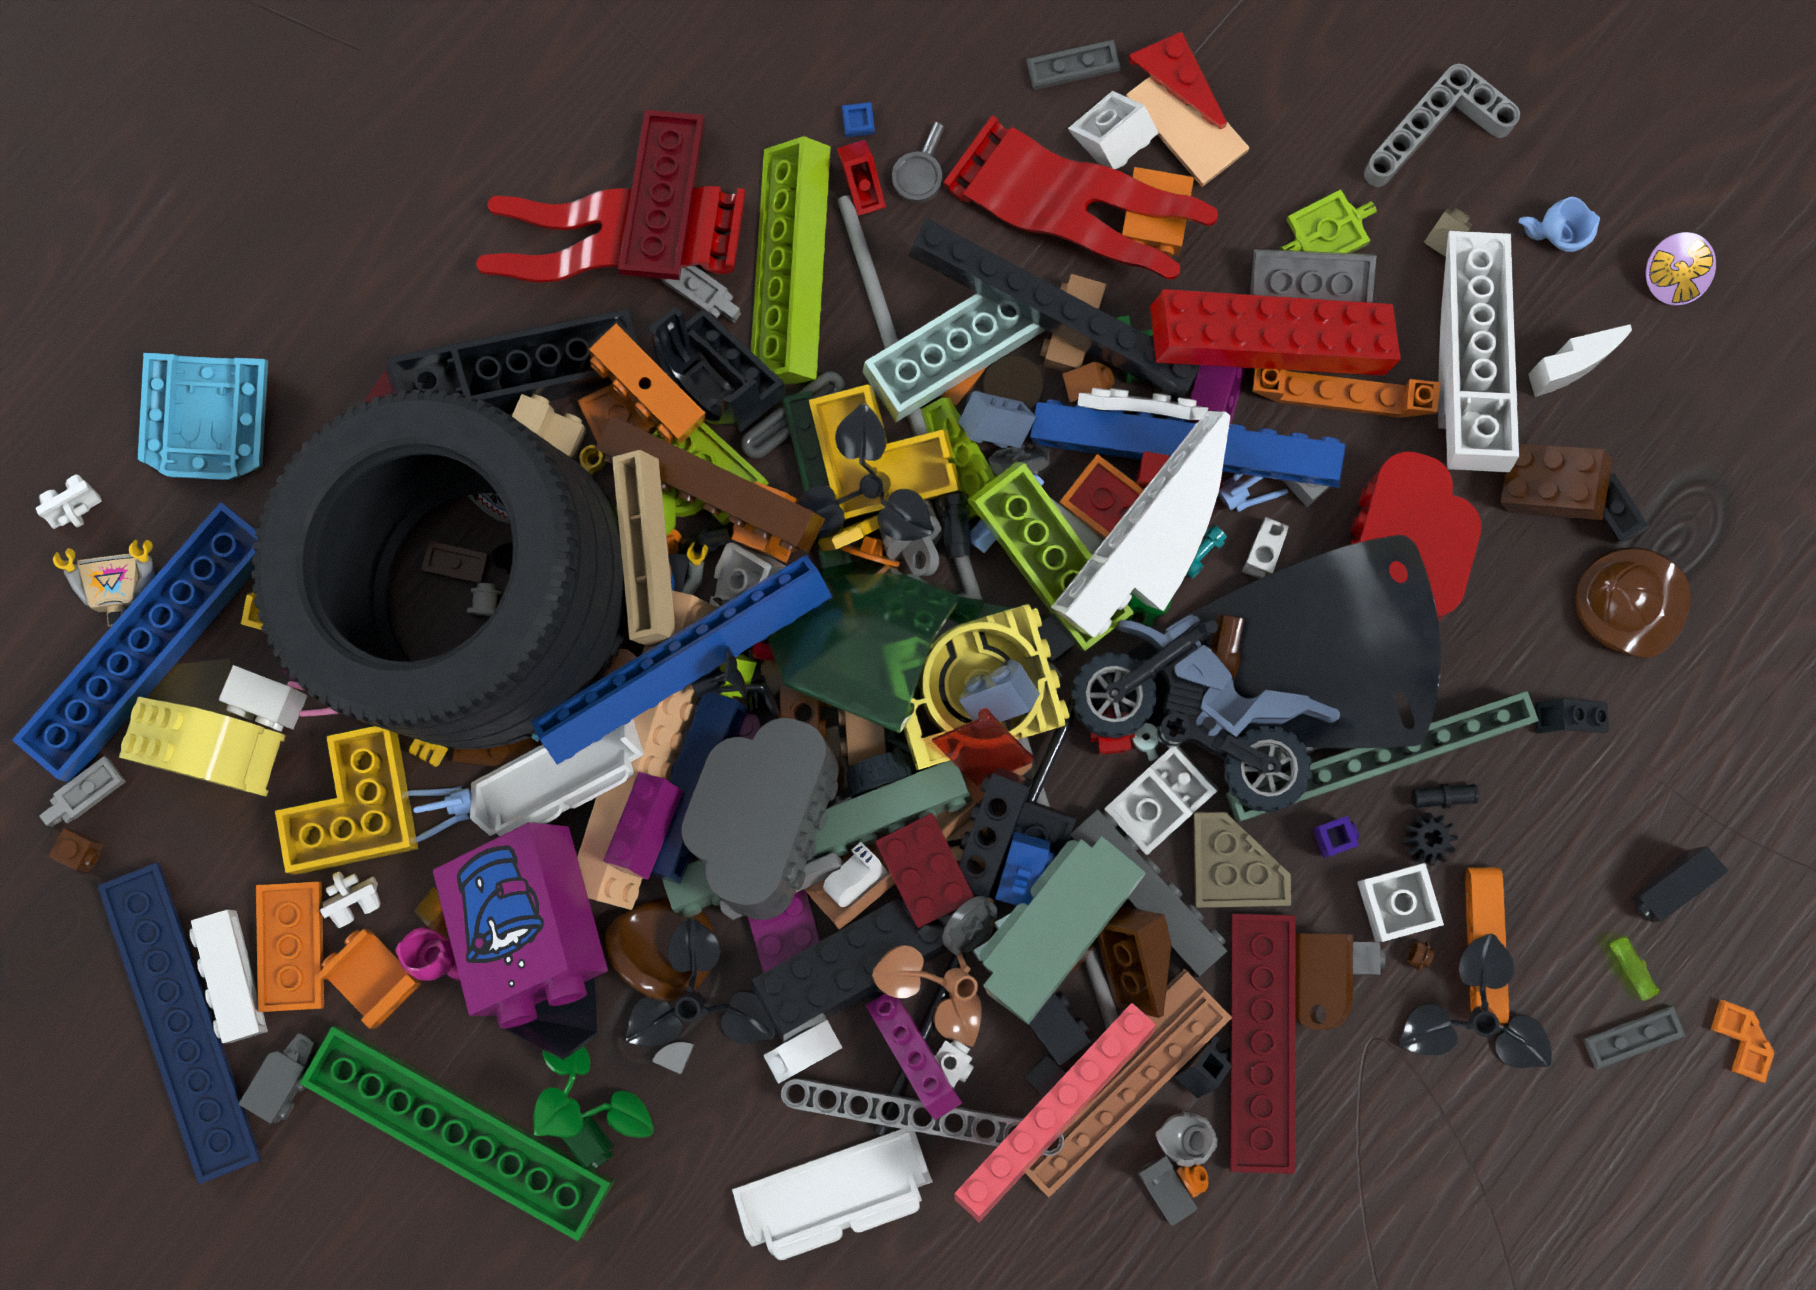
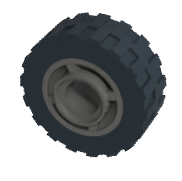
(878, 772)

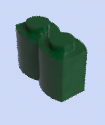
(590, 1145)

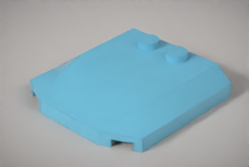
(202, 415)

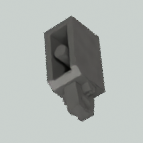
(278, 1080)

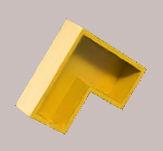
(910, 463)

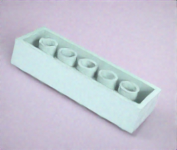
(945, 353)

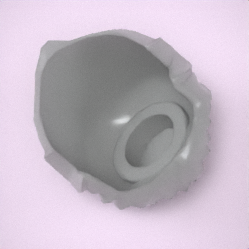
(1187, 1139)

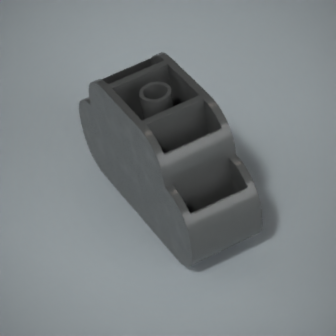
(760, 814)

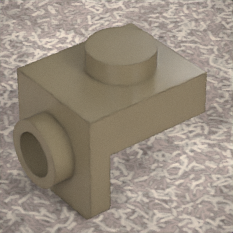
(1449, 221)

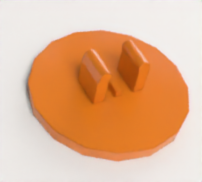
(871, 549)

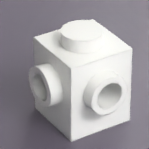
(954, 1061)

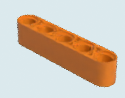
(1484, 916)

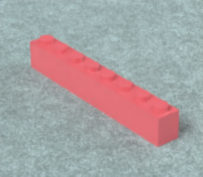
(1054, 1112)

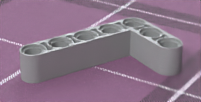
(1430, 116)

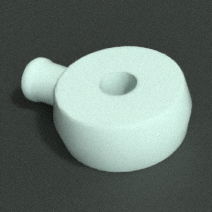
(1146, 745)

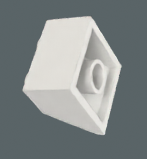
(1114, 130)

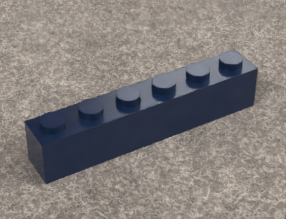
(714, 721)

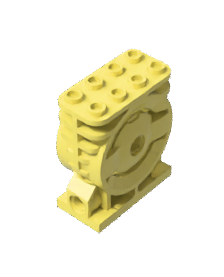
(1015, 635)

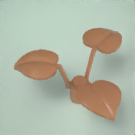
(954, 1017)

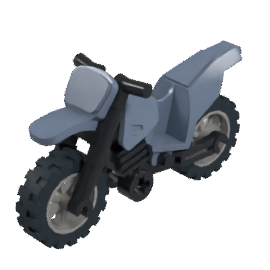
(1205, 719)

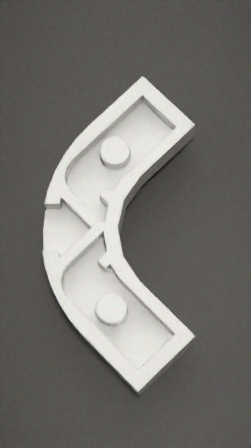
(1159, 404)

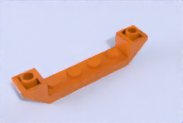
(1347, 394)

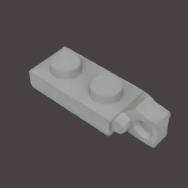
(704, 293)
(83, 792)

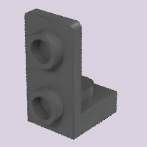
(1167, 1189)

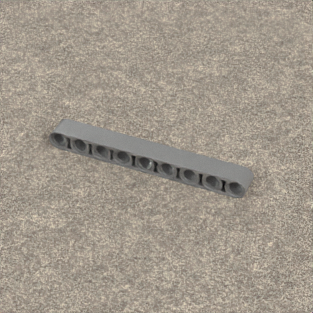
(906, 1119)

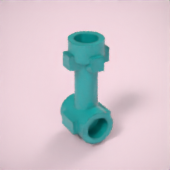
(1213, 537)

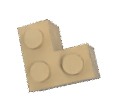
(561, 431)

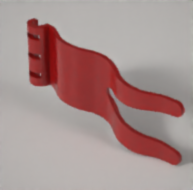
(1051, 196)
(604, 248)

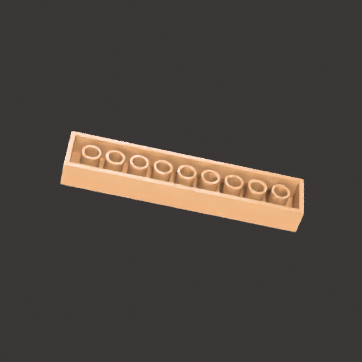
(661, 739)

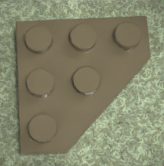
(1234, 867)

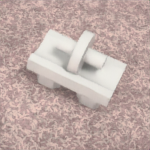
(69, 505)
(338, 905)

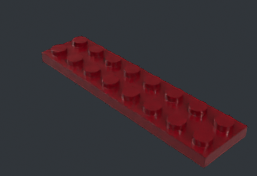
(1262, 1043)

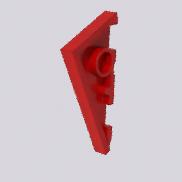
(1175, 67)

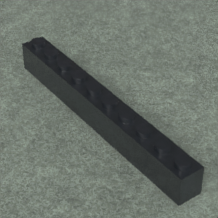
(1048, 307)

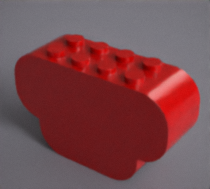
(1416, 500)

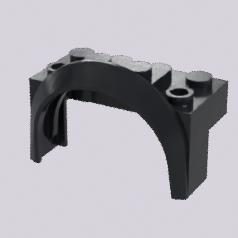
(705, 339)

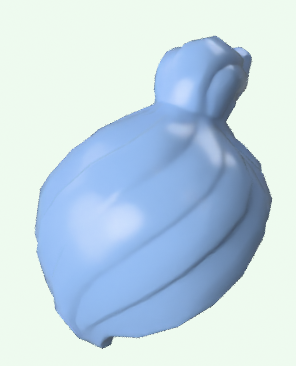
(1566, 225)

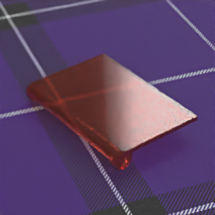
(983, 747)

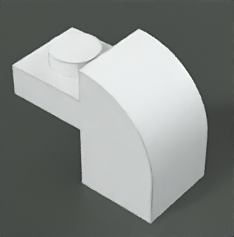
(802, 1051)

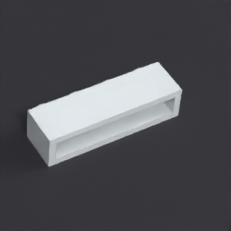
(228, 976)

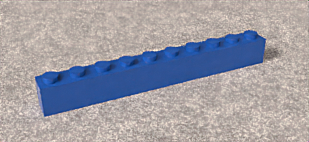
(1246, 452)
(681, 659)

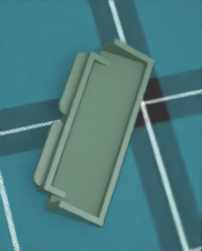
(1052, 933)

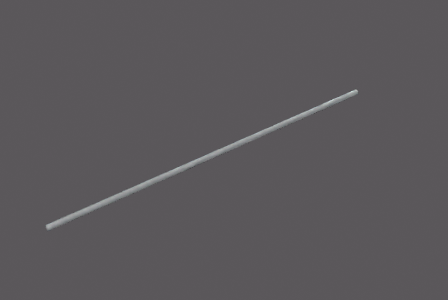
(962, 564)

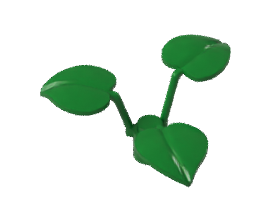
(561, 1115)

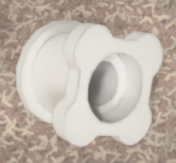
(484, 600)

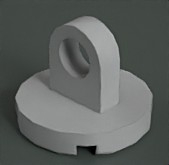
(913, 551)

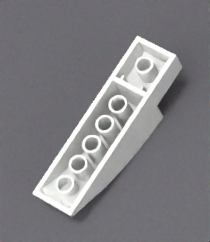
(1478, 354)
(1155, 537)

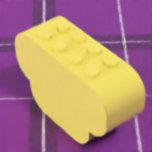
(201, 745)

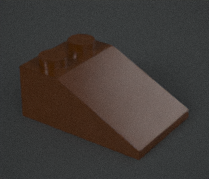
(1137, 959)

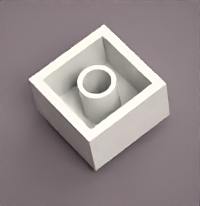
(259, 696)
(1400, 903)

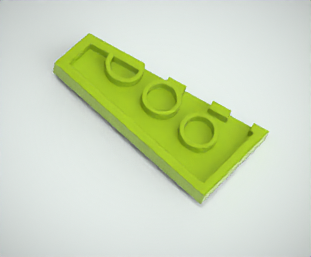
(970, 463)

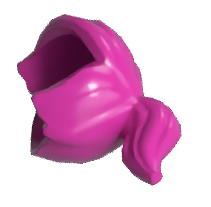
(427, 955)

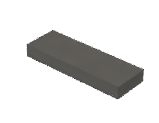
(1073, 64)
(1634, 1037)

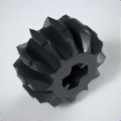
(1442, 837)

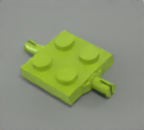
(1329, 226)

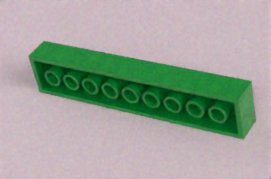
(457, 1132)

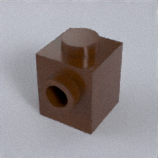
(76, 850)

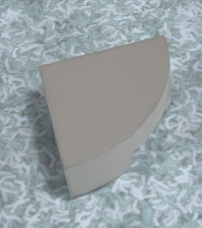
(674, 1056)

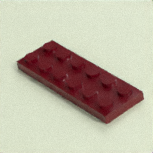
(661, 195)

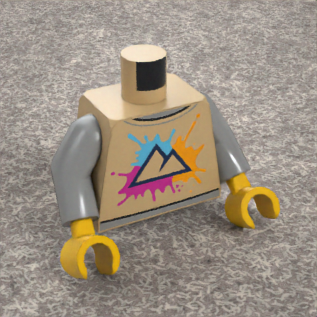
(110, 581)

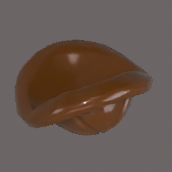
(1633, 601)
(639, 950)

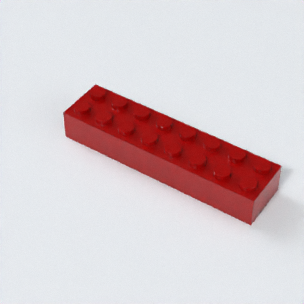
(1274, 332)

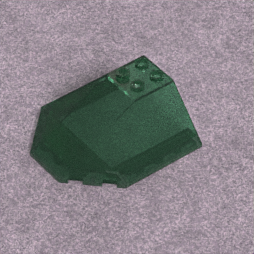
(868, 639)

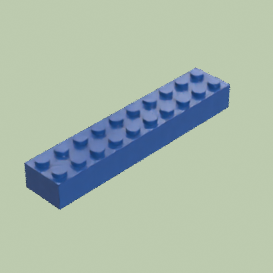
(141, 645)

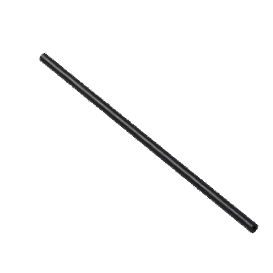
(941, 993)

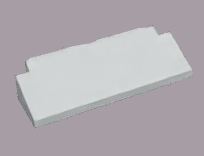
(540, 790)
(839, 1191)

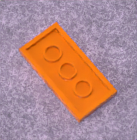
(289, 946)

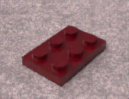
(924, 870)

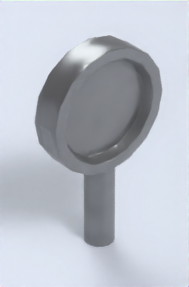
(918, 174)

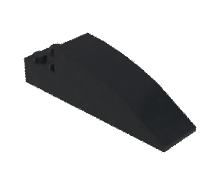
(500, 368)

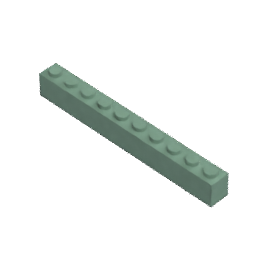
(1371, 762)
(849, 823)

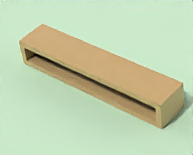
(644, 548)

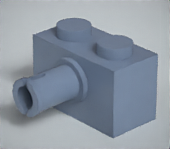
(996, 420)
(1004, 692)

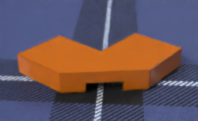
(1754, 1052)

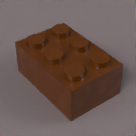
(1558, 482)

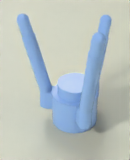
(1235, 493)
(457, 803)

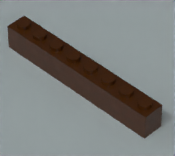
(717, 488)

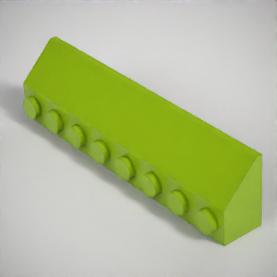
(791, 258)

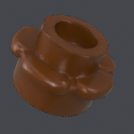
(1420, 955)

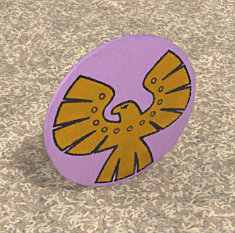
(1680, 268)

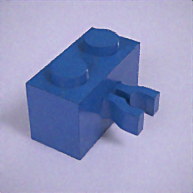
(1022, 868)

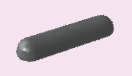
(775, 427)

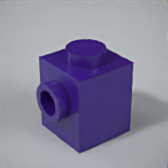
(1336, 836)

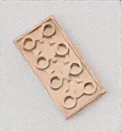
(1193, 140)

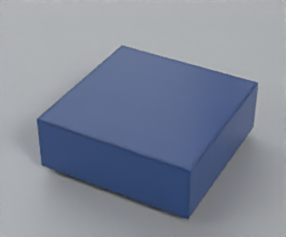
(858, 119)

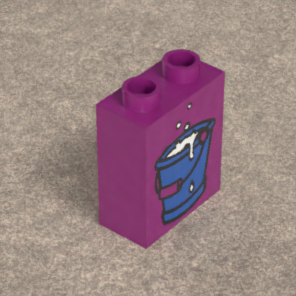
(520, 923)

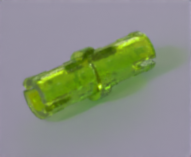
(1634, 968)

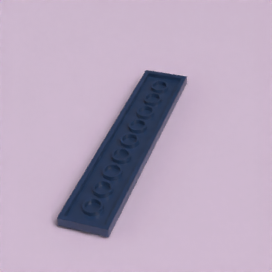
(179, 1023)

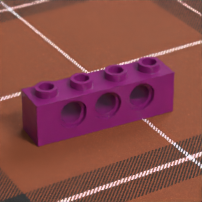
(914, 1055)

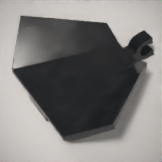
(563, 1027)

